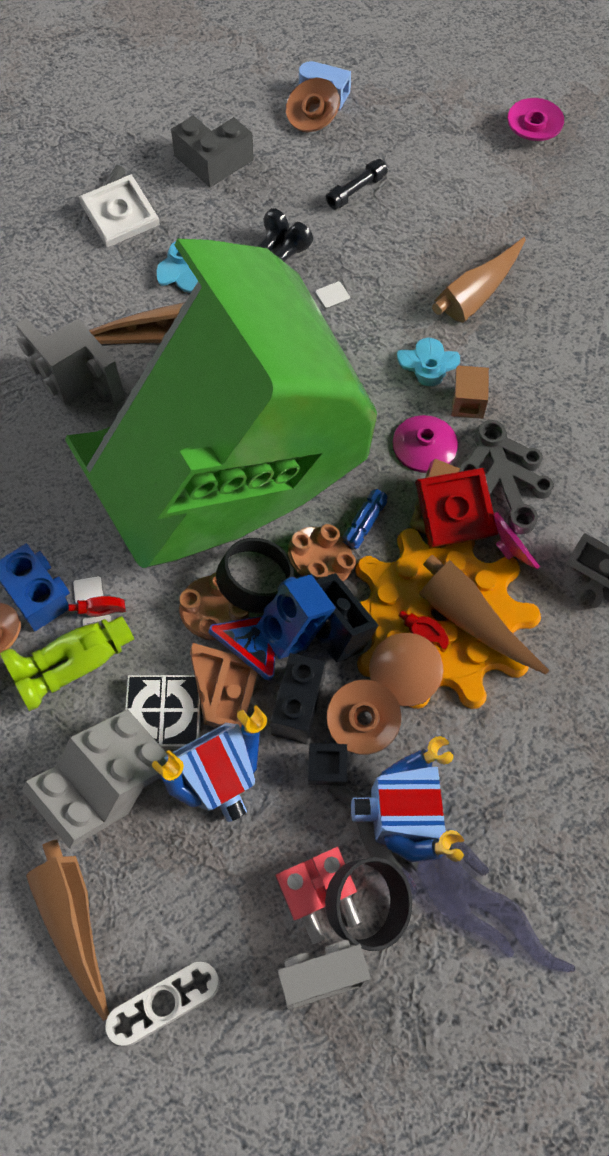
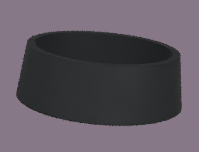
(233, 591)
(400, 903)

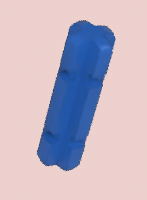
(365, 519)

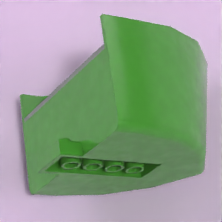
(232, 415)

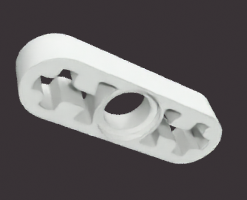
(130, 1008)

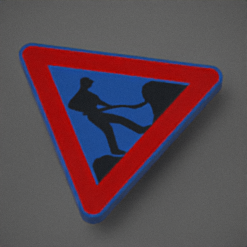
(247, 643)

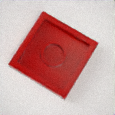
(456, 508)

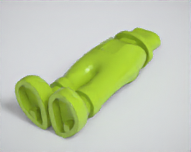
(83, 647)

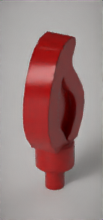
(98, 606)
(426, 628)

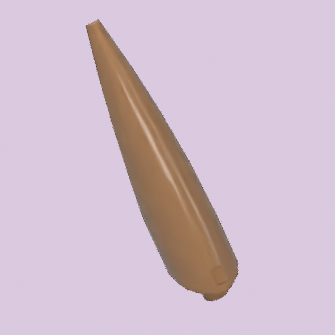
(476, 286)
(138, 328)
(465, 606)
(65, 911)

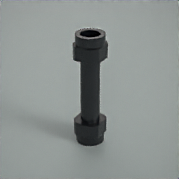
(373, 172)

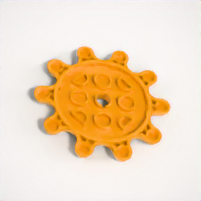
(397, 588)

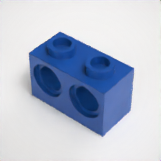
(28, 588)
(295, 615)

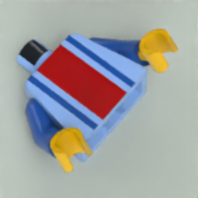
(216, 766)
(409, 807)

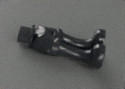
(296, 238)

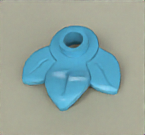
(176, 270)
(428, 361)

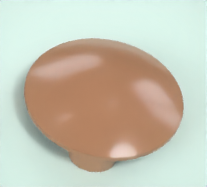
(320, 553)
(205, 605)
(407, 667)

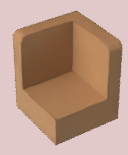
(470, 392)

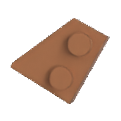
(222, 684)

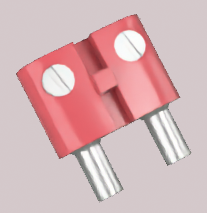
(306, 889)

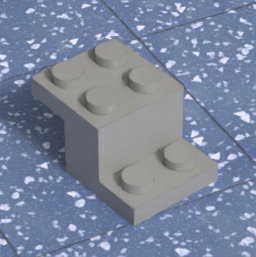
(70, 362)
(96, 778)

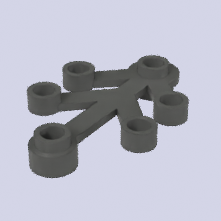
(507, 471)

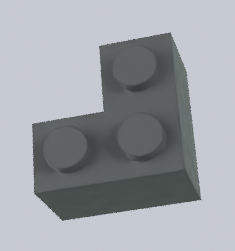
(212, 153)

